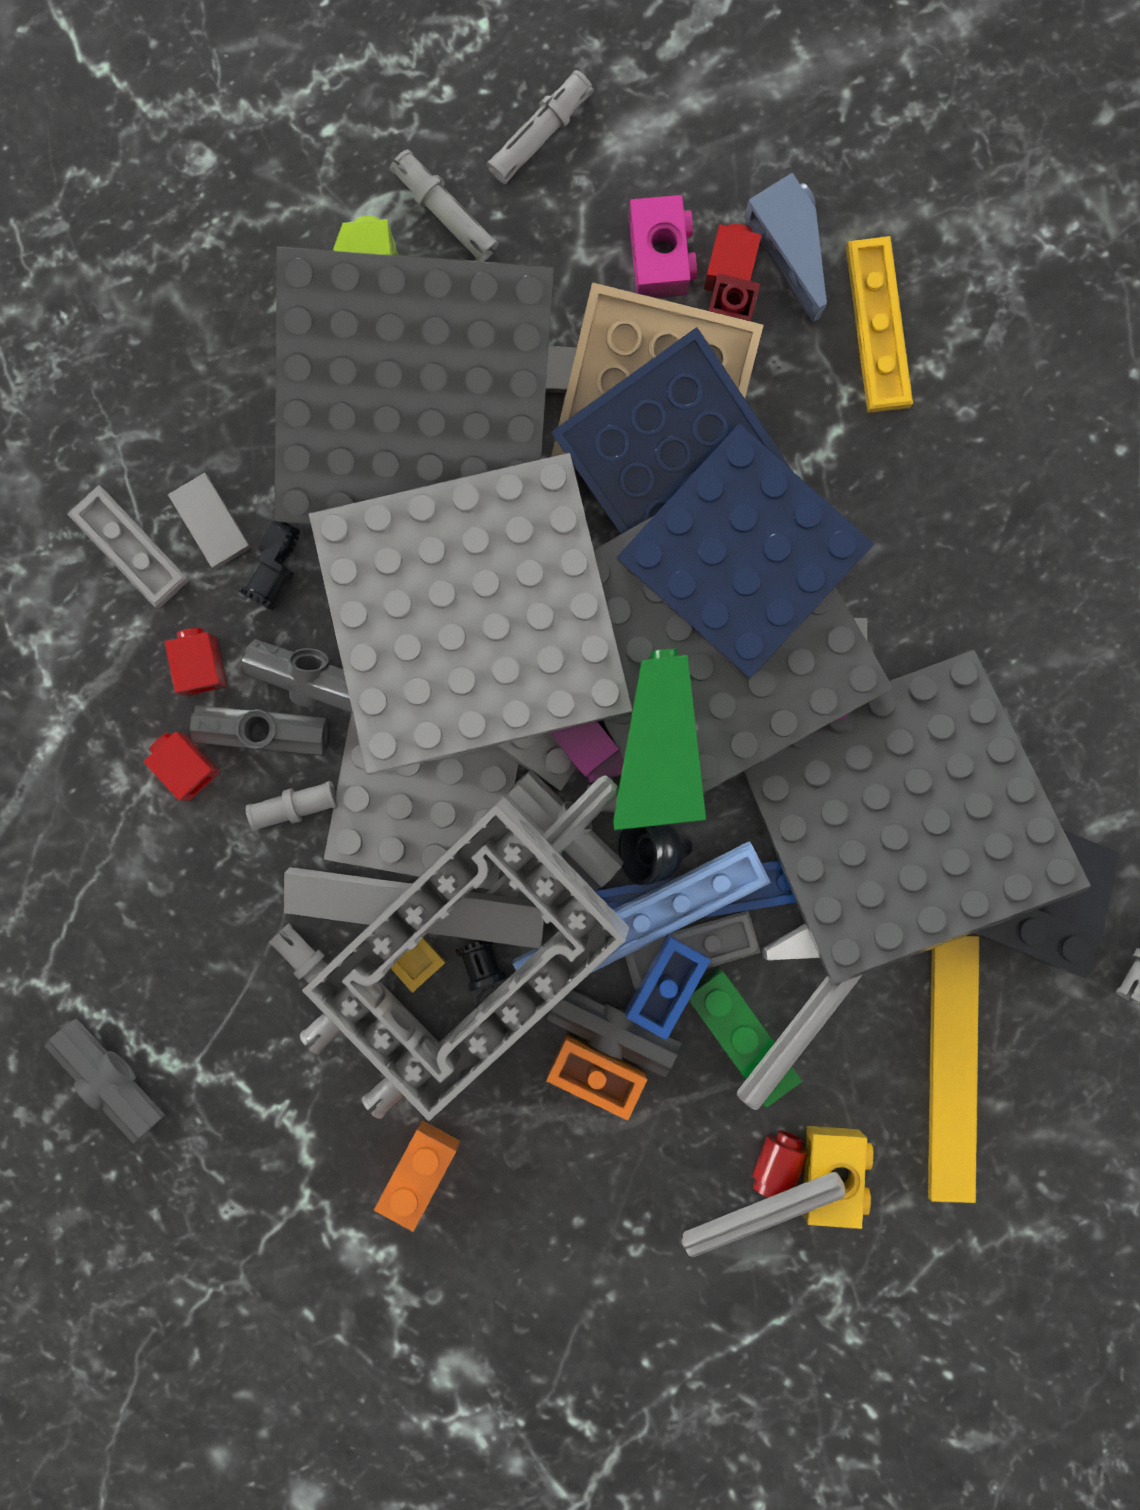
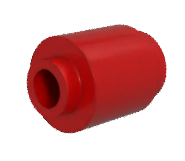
(779, 1163)

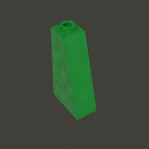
(662, 755)

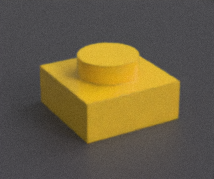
(418, 964)

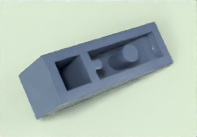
(791, 238)

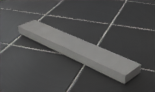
(364, 899)

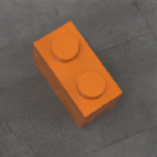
(596, 1077)
(417, 1176)

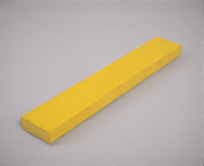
(953, 1071)

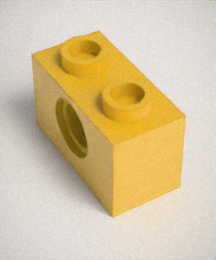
(834, 1149)

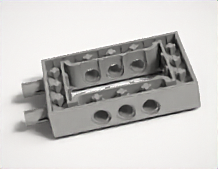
(391, 1037)

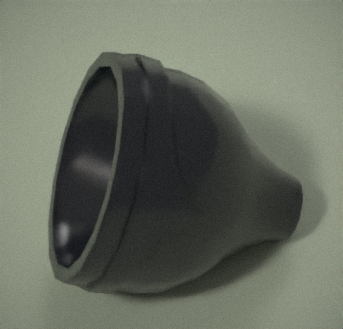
(652, 852)

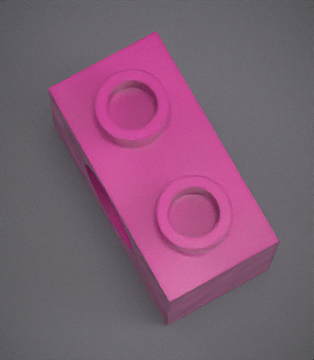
(657, 221)

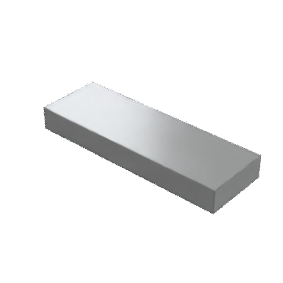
(128, 547)
(719, 939)

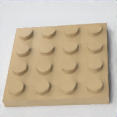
(630, 329)

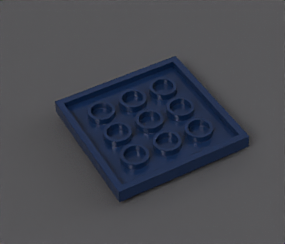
(656, 430)
(744, 551)

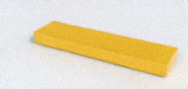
(879, 324)

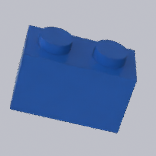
(666, 987)

